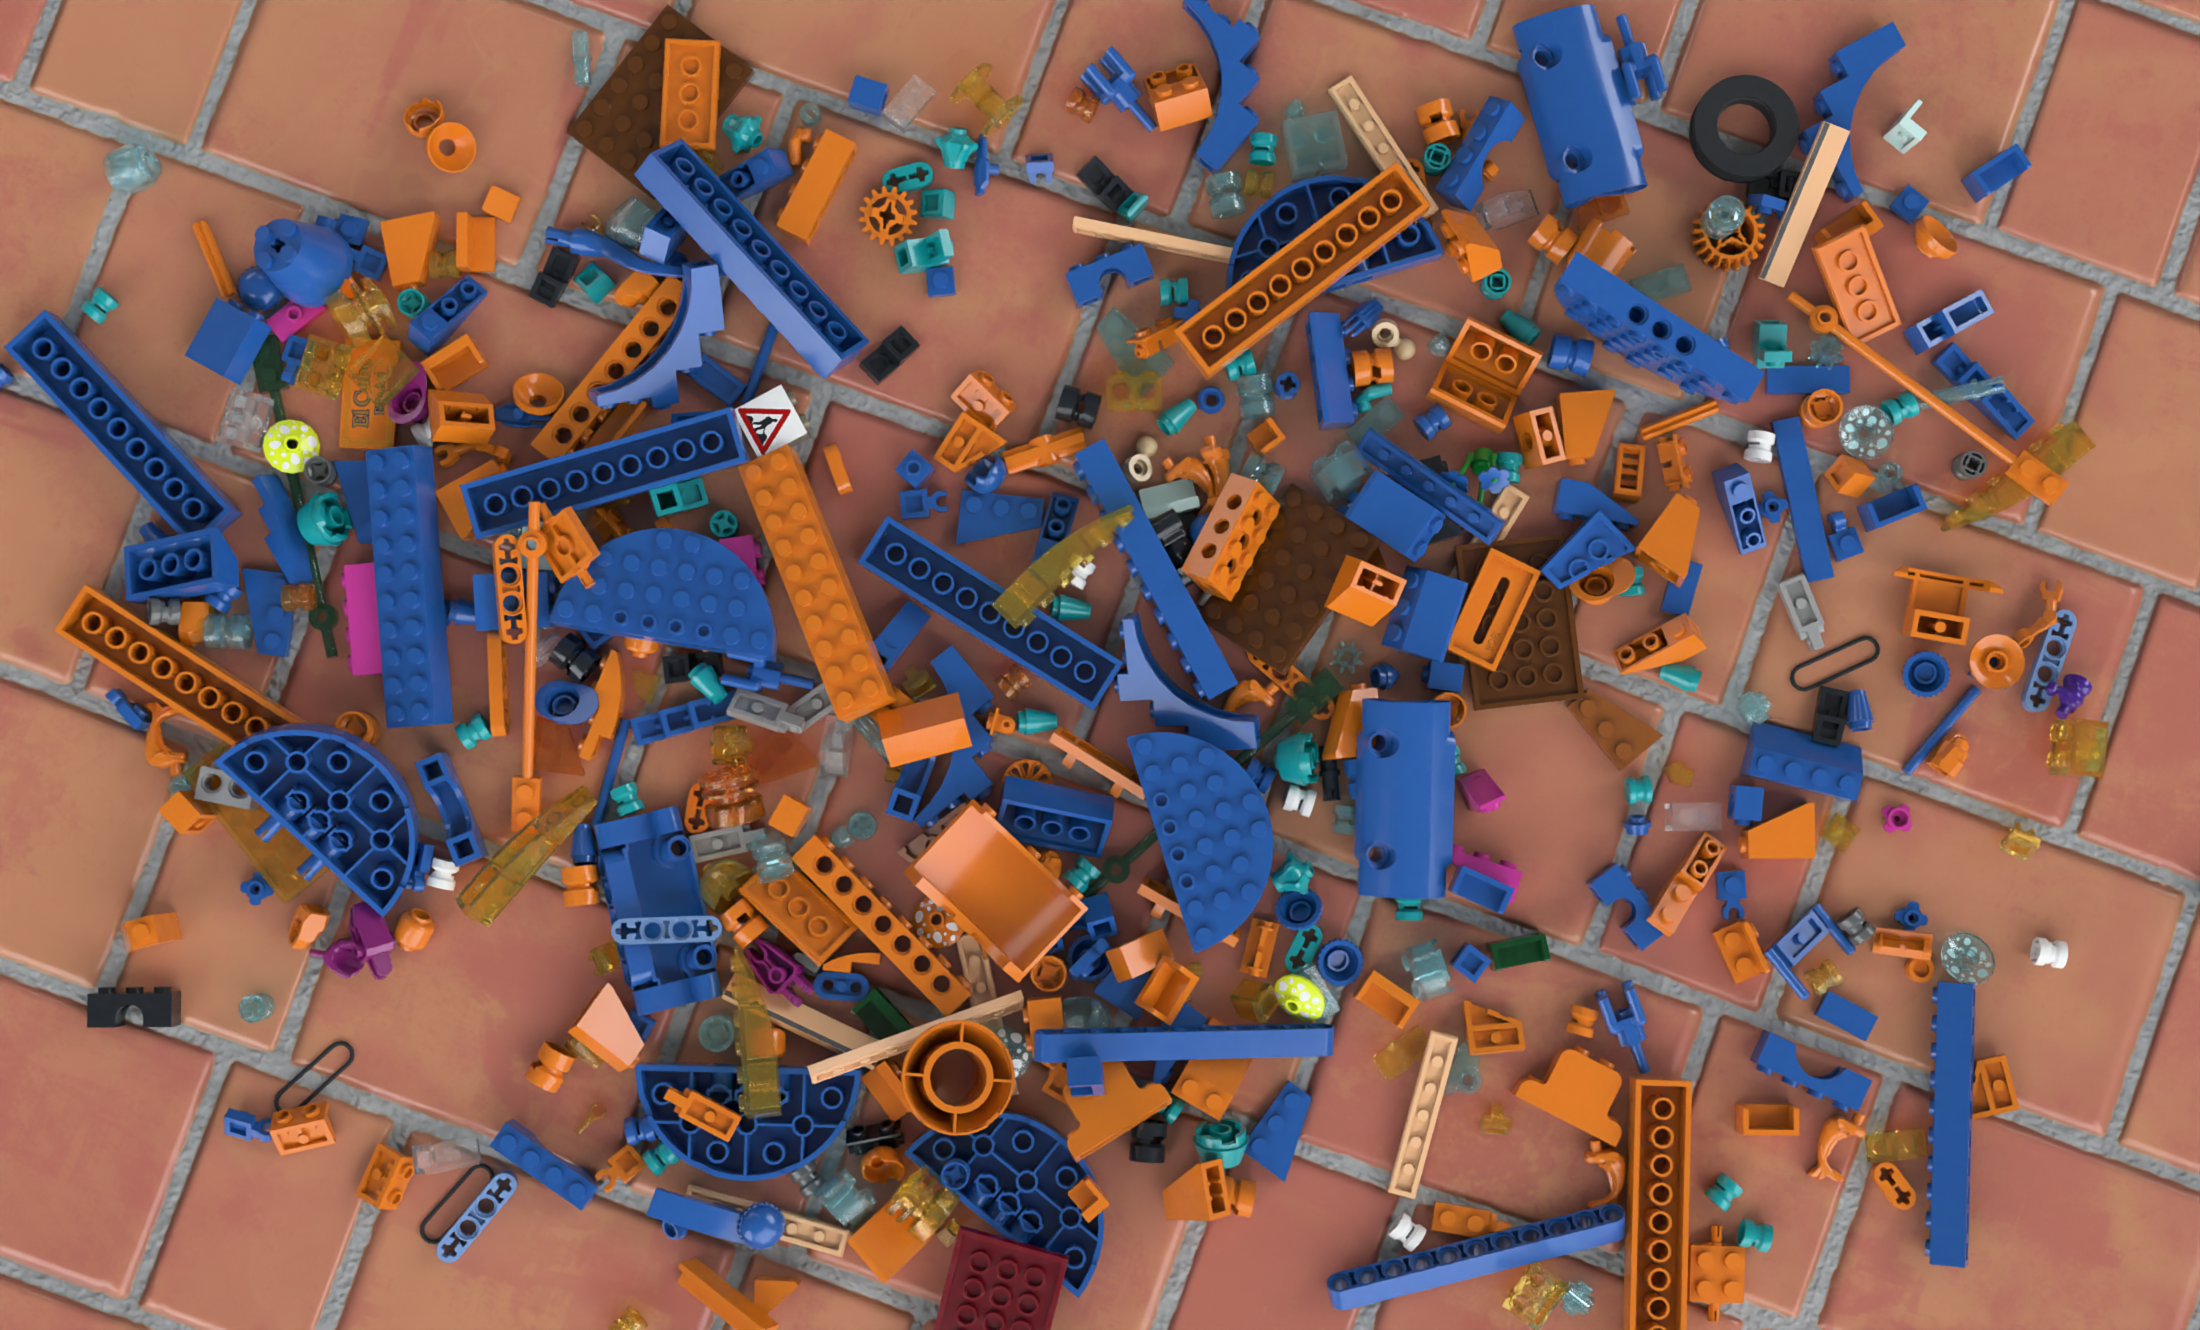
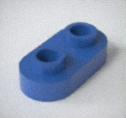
(841, 986)

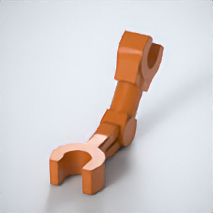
(1489, 169)
(454, 452)
(2051, 598)

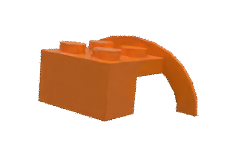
(1938, 604)

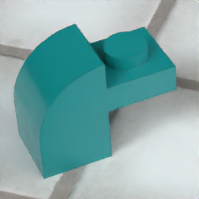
(924, 253)
(1770, 344)
(678, 498)

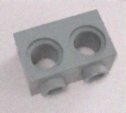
(226, 794)

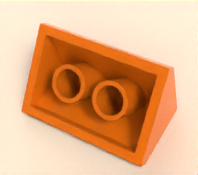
(1493, 356)
(1471, 398)
(924, 729)

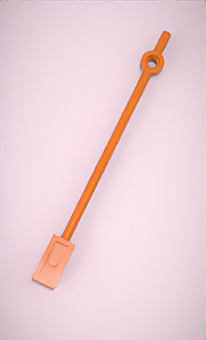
(2023, 468)
(526, 787)

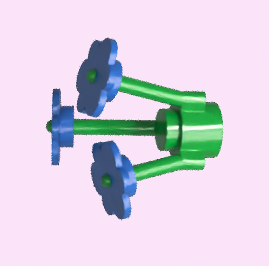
(1484, 466)

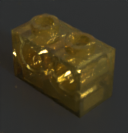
(317, 366)
(1134, 400)
(1540, 1299)

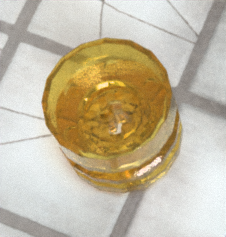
(360, 311)
(922, 1204)

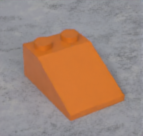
(1210, 1082)

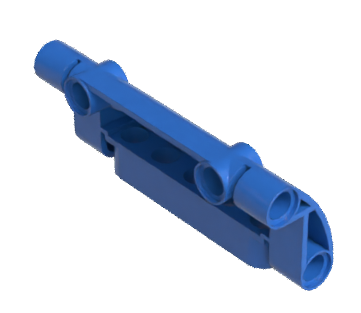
(1579, 105)
(1404, 798)
(656, 884)

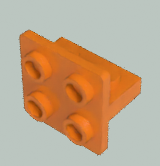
(886, 1086)

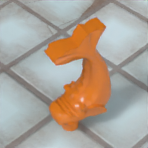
(1218, 464)
(1191, 469)
(1248, 691)
(155, 749)
(1834, 1129)
(1613, 1164)

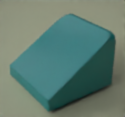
(937, 204)
(1133, 206)
(594, 282)

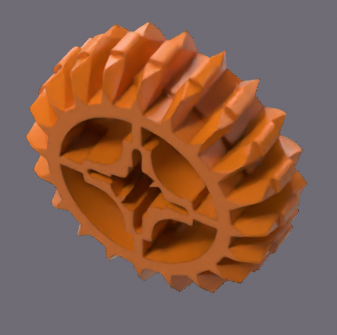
(1736, 241)

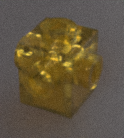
(730, 745)

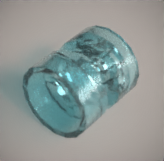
(1226, 204)
(1722, 217)
(1256, 396)
(1265, 473)
(233, 631)
(773, 861)
(718, 1032)

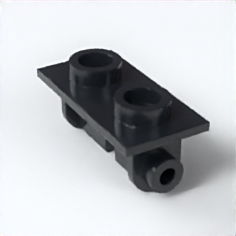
(862, 1138)

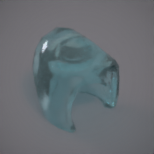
(132, 168)
(628, 223)
(1086, 1013)

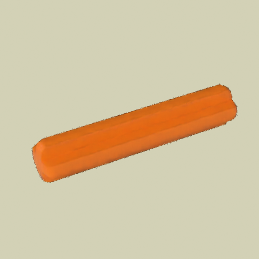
(214, 259)
(1678, 419)

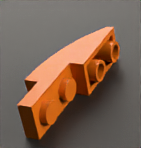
(611, 696)
(1685, 883)

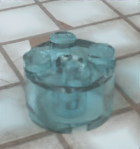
(1340, 471)
(1428, 970)
(845, 1199)

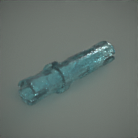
(1967, 391)

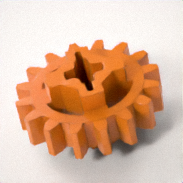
(891, 202)

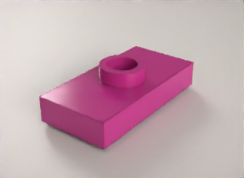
(293, 319)

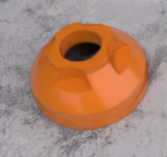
(463, 147)
(1934, 238)
(538, 387)

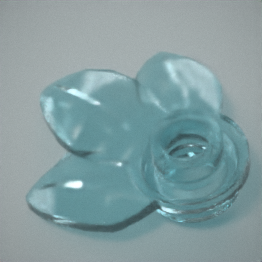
(1461, 1066)

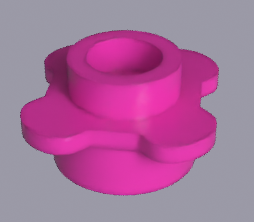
(1904, 818)

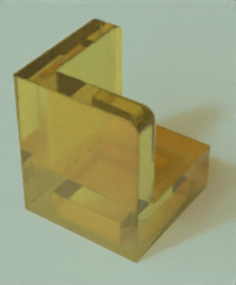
(1254, 1000)

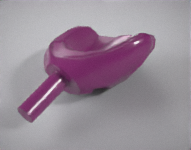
(340, 958)

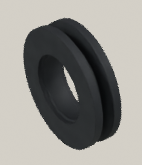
(1761, 95)

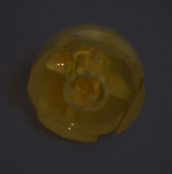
(722, 882)

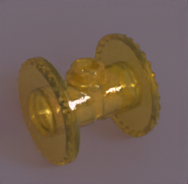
(986, 99)

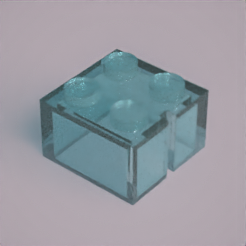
(1314, 145)

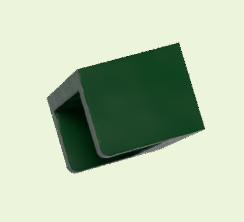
(1518, 951)
(881, 1015)

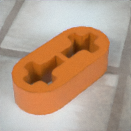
(838, 468)
(692, 810)
(1888, 1188)

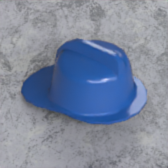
(566, 702)

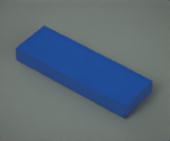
(1806, 380)

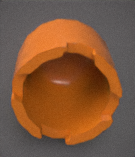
(1604, 248)

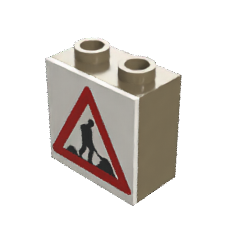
(772, 421)

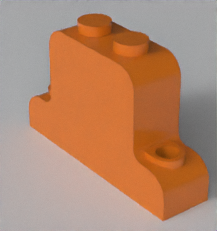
(1576, 1092)
(1112, 1114)

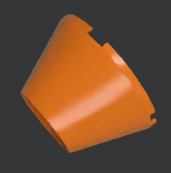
(991, 1085)

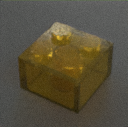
(2078, 748)

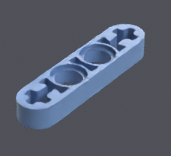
(2054, 663)
(666, 934)
(479, 1217)

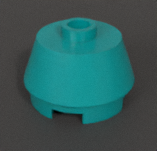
(324, 520)
(1297, 759)
(1222, 1141)

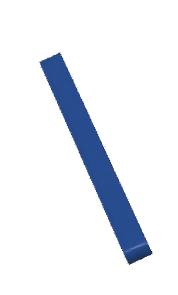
(1185, 1042)
(1477, 1256)

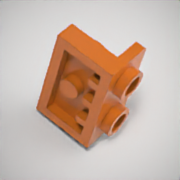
(984, 399)
(1741, 950)
(302, 1128)
(385, 1178)

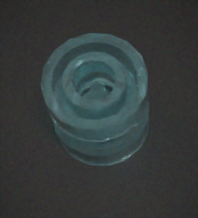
(1344, 813)
(860, 822)
(263, 1007)

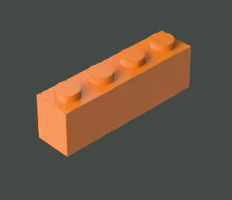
(816, 186)

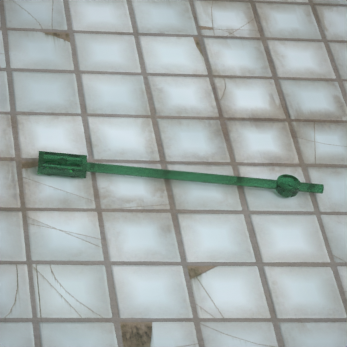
(268, 373)
(1301, 707)

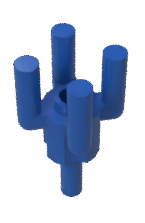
(1638, 65)
(1118, 88)
(764, 675)
(1626, 1023)

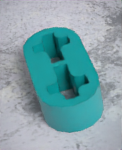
(906, 172)
(1296, 945)

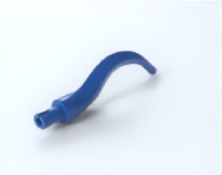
(593, 244)

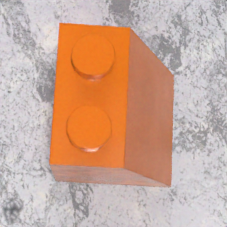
(1671, 539)
(885, 1243)

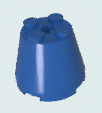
(303, 259)

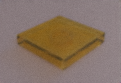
(382, 371)

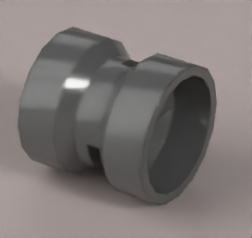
(1963, 467)
(315, 468)
(163, 611)
(1856, 926)
(808, 1178)

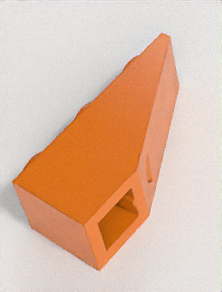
(1661, 646)

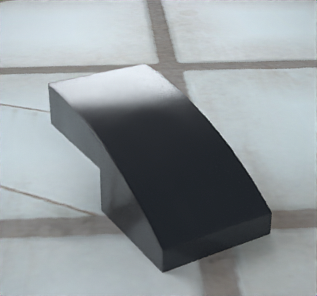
(1104, 184)
(1777, 184)
(555, 277)
(889, 355)
(680, 665)
(1829, 715)

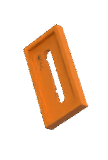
(1521, 583)

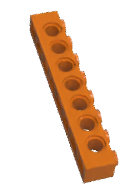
(617, 355)
(808, 860)

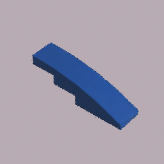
(1999, 408)
(285, 537)
(680, 720)
(696, 1214)

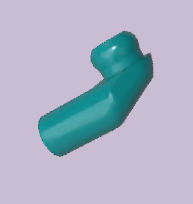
(1370, 393)

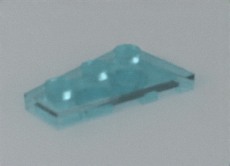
(1114, 332)

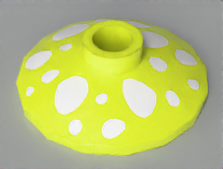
(288, 459)
(1299, 997)

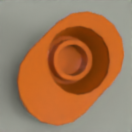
(1605, 582)

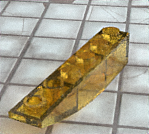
(2057, 452)
(1056, 566)
(522, 857)
(756, 1044)

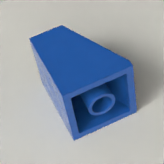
(1395, 516)
(486, 605)

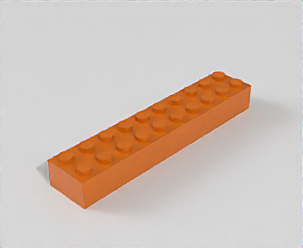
(1301, 270)
(817, 584)
(168, 668)
(1657, 1203)

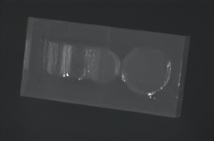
(908, 103)

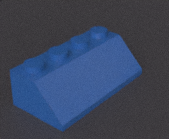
(1329, 370)
(180, 566)
(1801, 763)
(1055, 816)

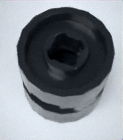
(1069, 403)
(575, 658)
(1148, 1141)

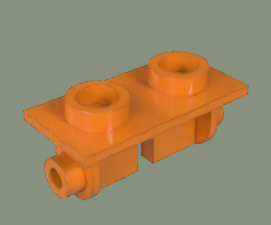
(1146, 338)
(1678, 472)
(609, 522)
(1000, 723)
(1902, 943)
(1259, 947)

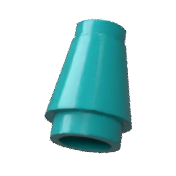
(1520, 327)
(1176, 416)
(1069, 608)
(1681, 676)
(707, 682)
(1035, 721)

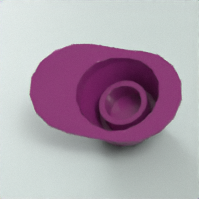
(411, 401)

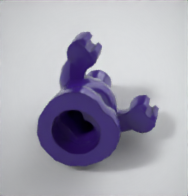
(2070, 694)

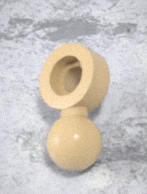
(1403, 348)
(1146, 448)

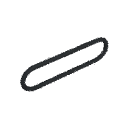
(1840, 673)
(276, 1101)
(446, 1198)

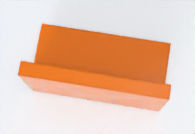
(475, 243)

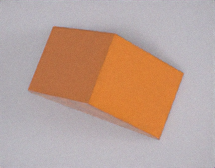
(772, 1290)

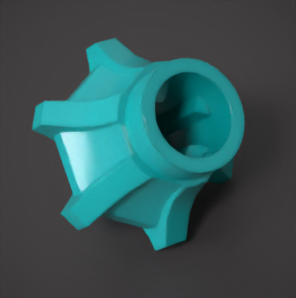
(743, 132)
(956, 147)
(1293, 875)

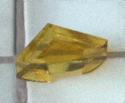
(645, 685)

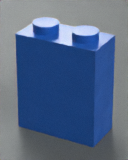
(229, 340)

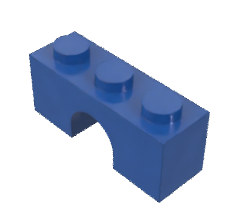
(1129, 263)
(1614, 884)
(1096, 921)

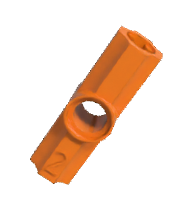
(1044, 451)

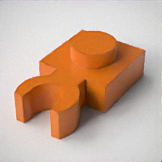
(622, 1165)

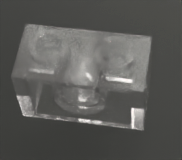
(245, 420)

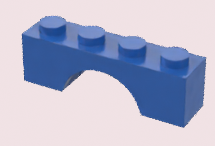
(1463, 177)
(910, 789)
(447, 792)
(1841, 1085)
(533, 1157)

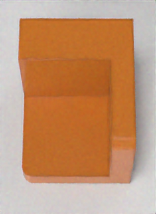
(1266, 437)
(1849, 476)
(1088, 1198)

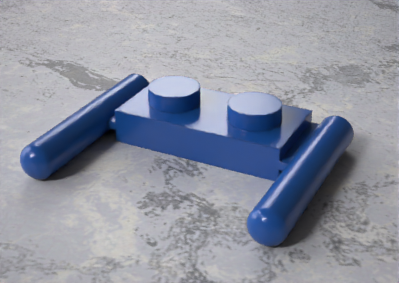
(1800, 940)

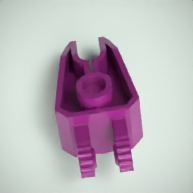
(371, 939)
(778, 970)

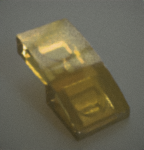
(1401, 1053)
(1895, 1145)

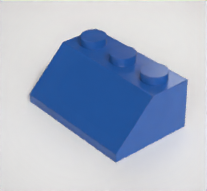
(1425, 614)

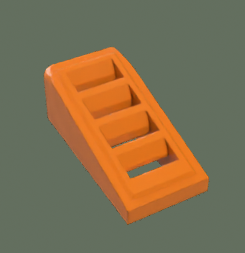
(1634, 490)

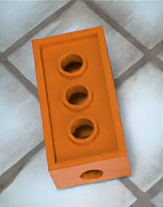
(1223, 533)

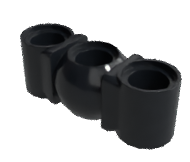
(1174, 540)

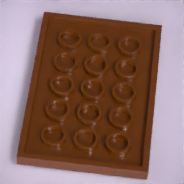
(625, 114)
(1289, 580)
(1543, 650)

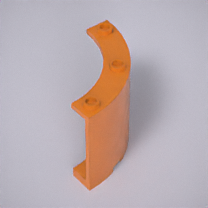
(996, 889)

